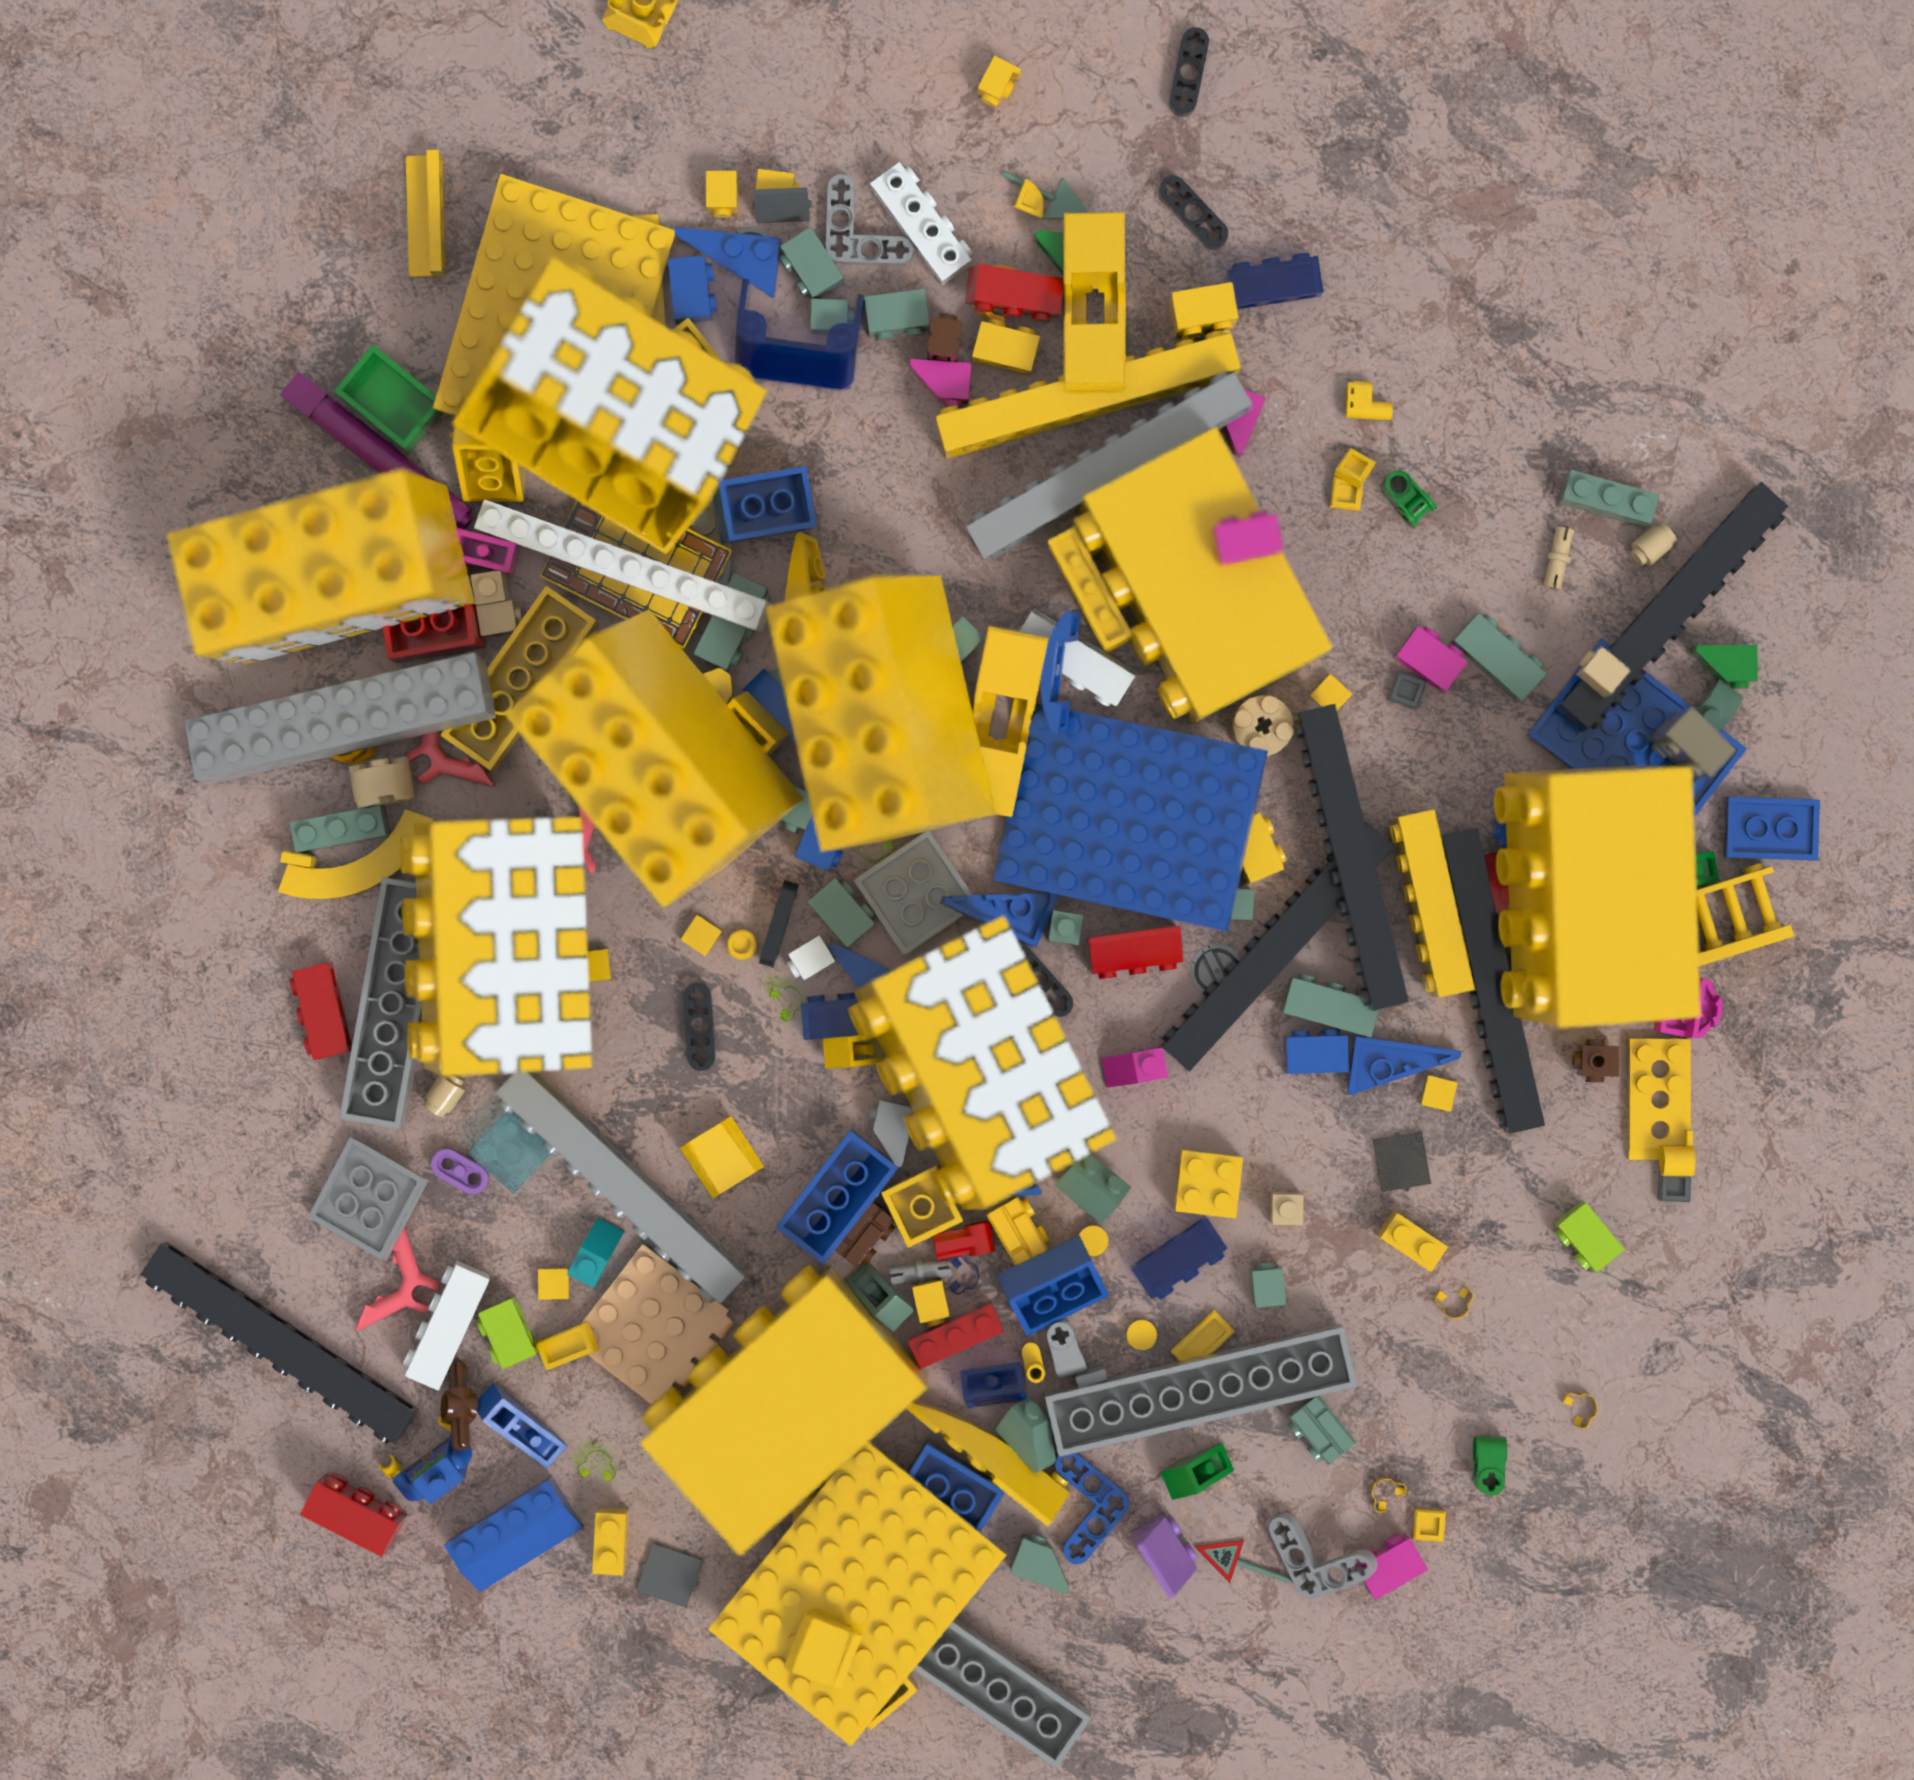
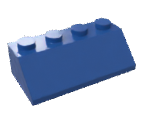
(837, 1196)
(513, 1534)

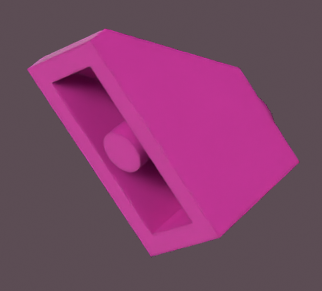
(944, 379)
(1239, 431)
(1134, 1067)

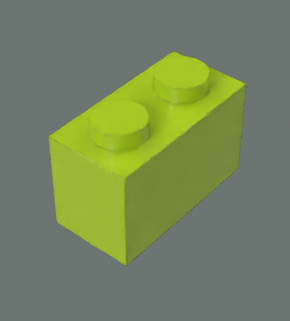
(1588, 1237)
(507, 1333)

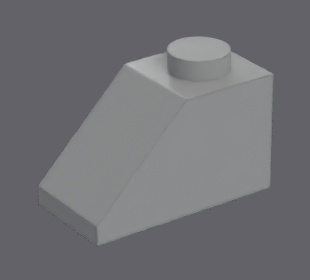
(890, 1128)

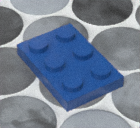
(1772, 828)

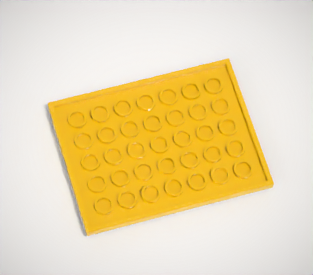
(518, 242)
(874, 1557)

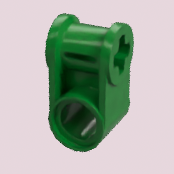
(1408, 499)
(1491, 1458)

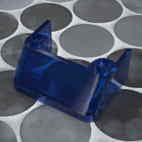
(797, 362)

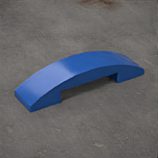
(772, 698)
(1056, 709)

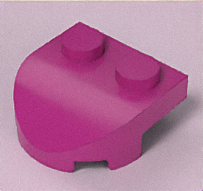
(1710, 1015)

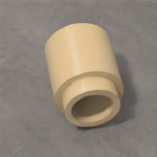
(1653, 545)
(444, 1094)

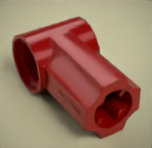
(972, 1240)

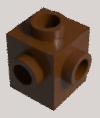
(1607, 1060)

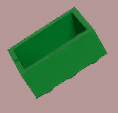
(389, 398)

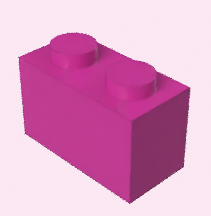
(1248, 538)
(488, 551)
(1431, 658)
(1396, 1565)

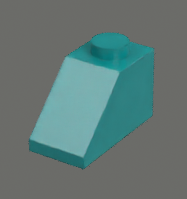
(595, 1252)

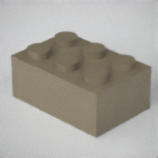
(1691, 743)

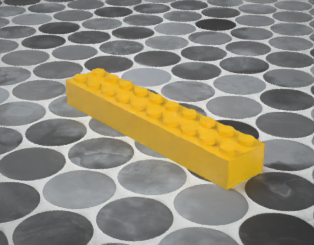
(1052, 407)

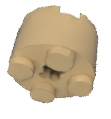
(1268, 709)
(382, 782)

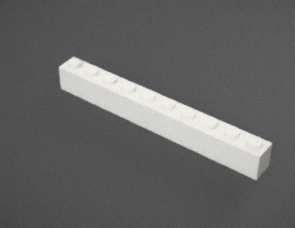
(623, 566)

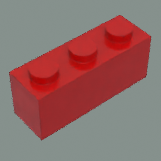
(1014, 292)
(321, 1011)
(955, 1334)

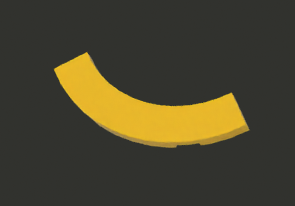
(355, 876)

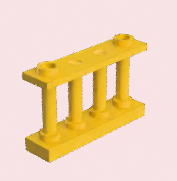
(1089, 590)
(1743, 938)

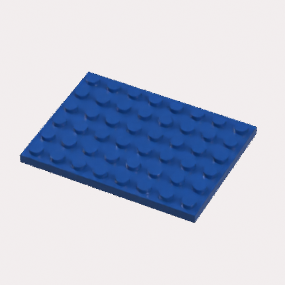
(1132, 818)

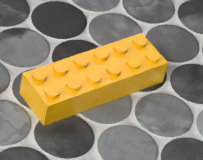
(533, 650)
(1432, 904)

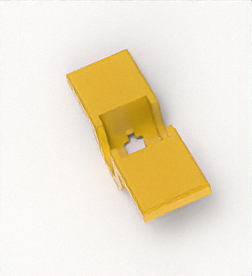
(1094, 261)
(1010, 668)

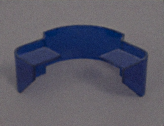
(955, 1285)

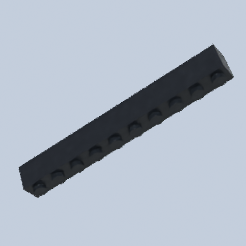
(1678, 600)
(1352, 857)
(1261, 963)
(1503, 1034)
(279, 1342)

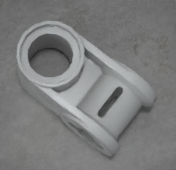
(1065, 1353)

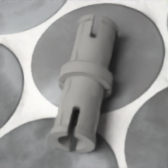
(920, 1271)

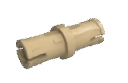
(1558, 558)

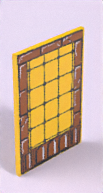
(690, 554)

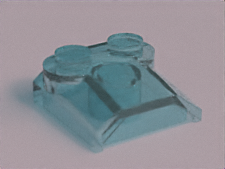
(510, 1152)

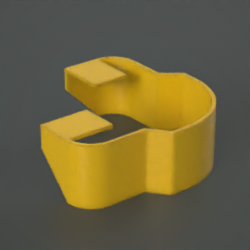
(1464, 1291)
(1578, 1420)
(1398, 1491)

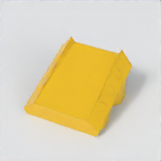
(639, 19)
(722, 1157)
(823, 1650)

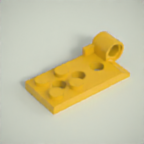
(1676, 1148)

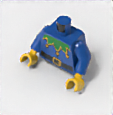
(431, 1474)

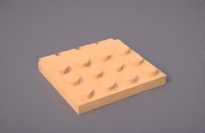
(654, 1325)

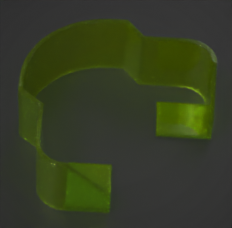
(886, 845)
(775, 994)
(607, 1476)

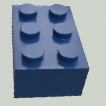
(764, 505)
(1052, 1285)
(956, 1484)

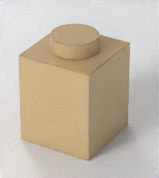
(490, 587)
(498, 618)
(1602, 671)
(1286, 1208)

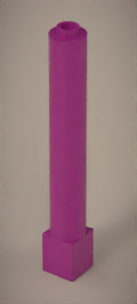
(359, 437)

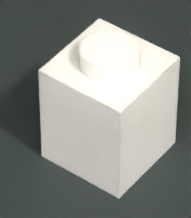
(810, 958)

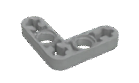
(855, 242)
(1316, 1571)

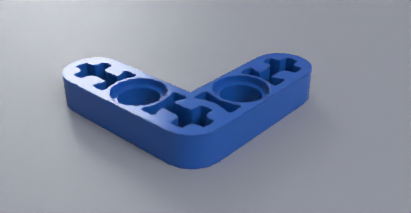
(1099, 1498)

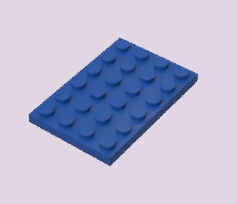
(1623, 733)

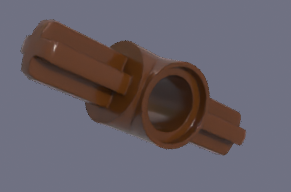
(459, 1406)

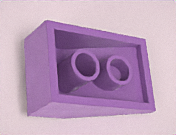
(1165, 1553)

